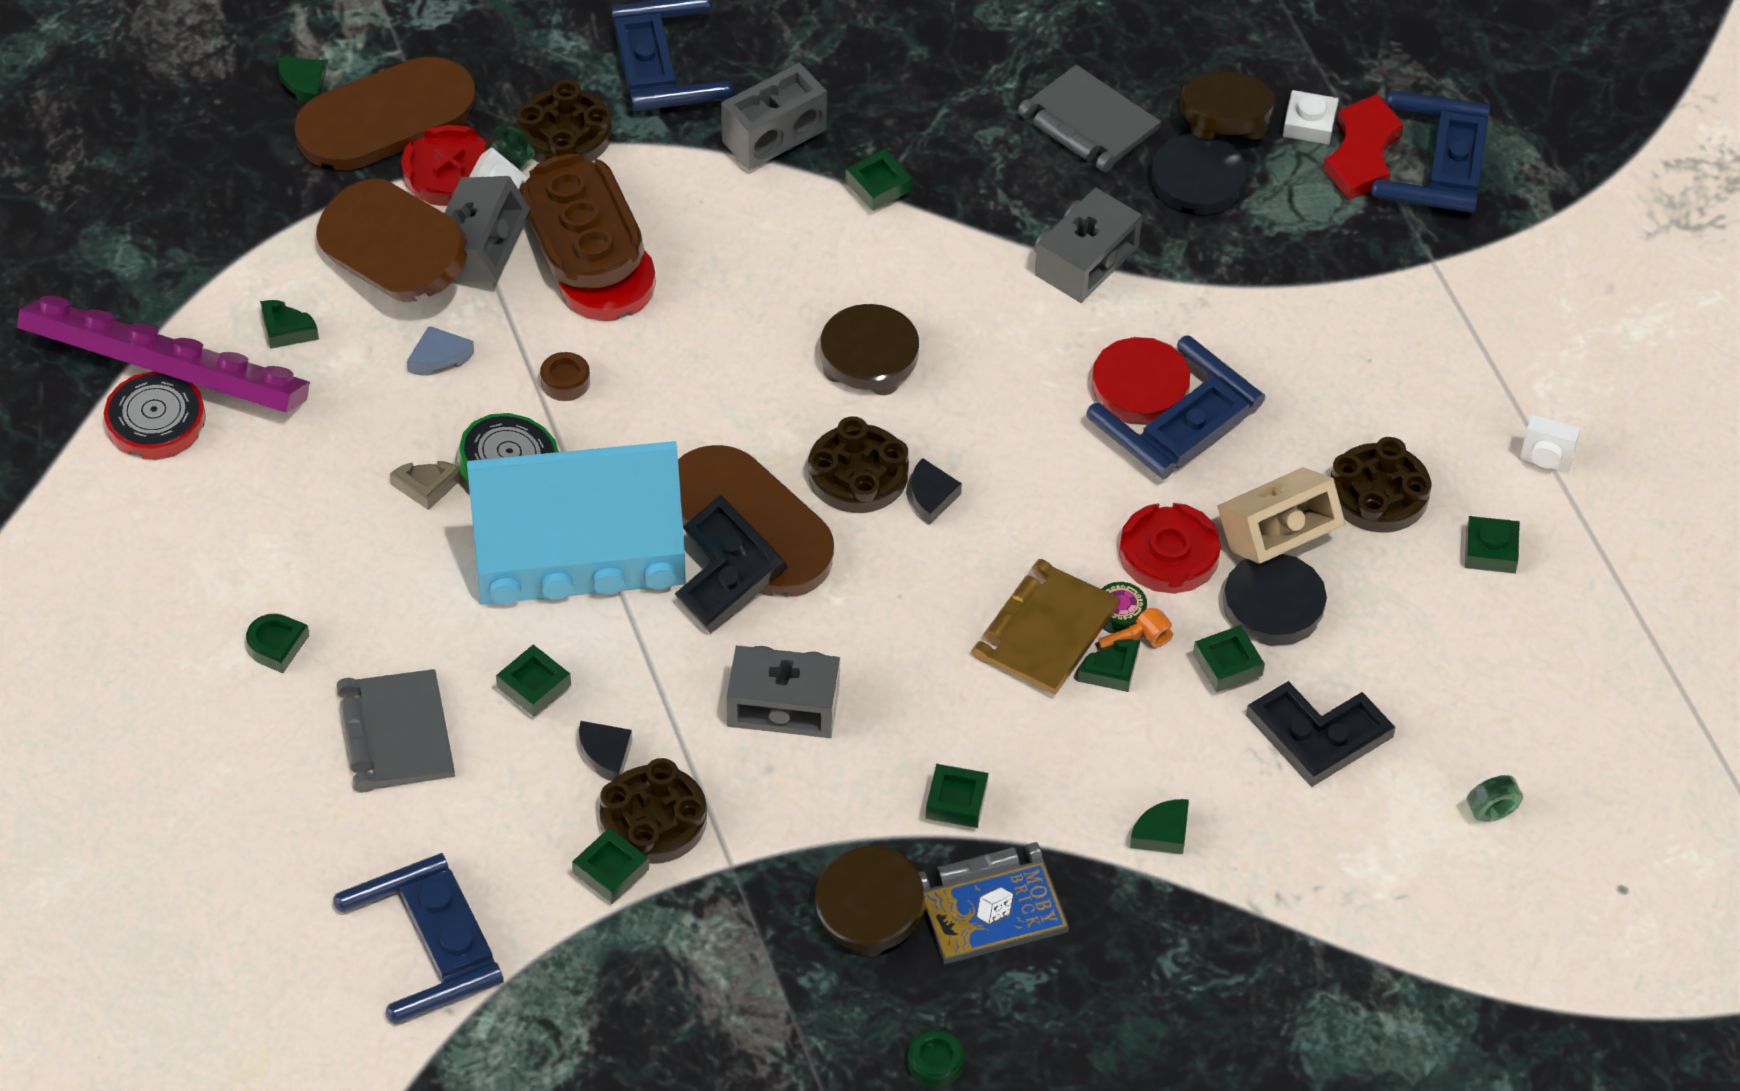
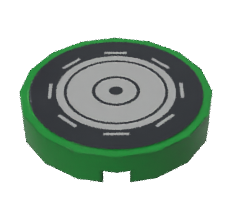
(503, 437)

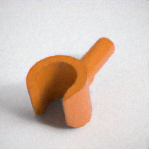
(1150, 624)

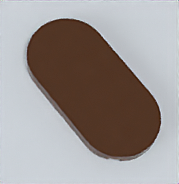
(383, 112)
(582, 221)
(392, 239)
(767, 506)

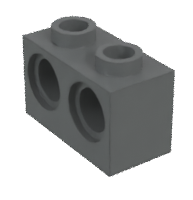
(774, 116)

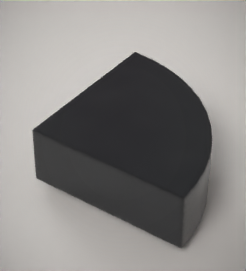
(932, 490)
(605, 747)

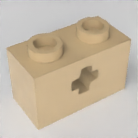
(1281, 515)

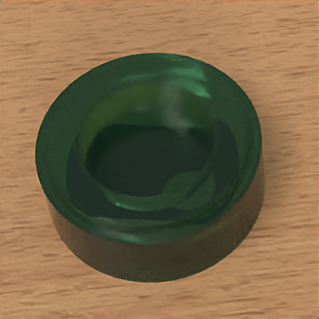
(512, 145)
(1495, 798)

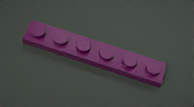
(176, 357)

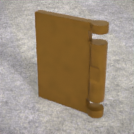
(1046, 627)

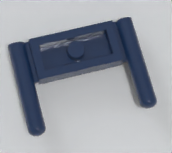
(648, 59)
(1456, 155)
(1192, 421)
(444, 927)

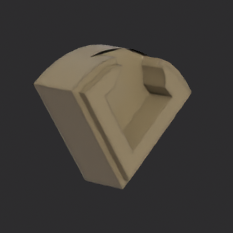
(426, 482)

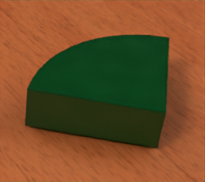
(302, 76)
(287, 325)
(1111, 666)
(1162, 827)

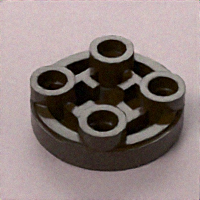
(1227, 105)
(566, 122)
(869, 348)
(858, 467)
(1381, 486)
(655, 810)
(870, 899)

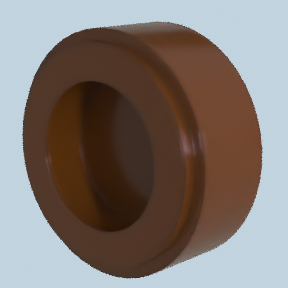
(565, 376)

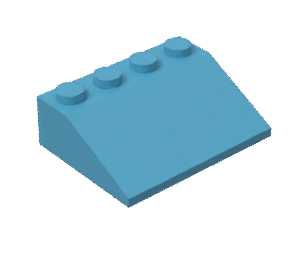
(577, 522)

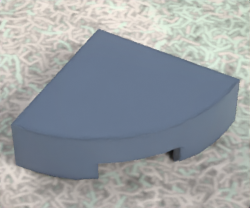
(439, 350)

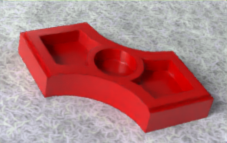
(1367, 132)

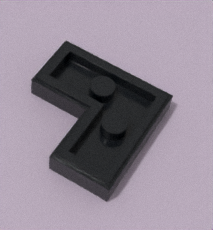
(739, 565)
(1318, 743)

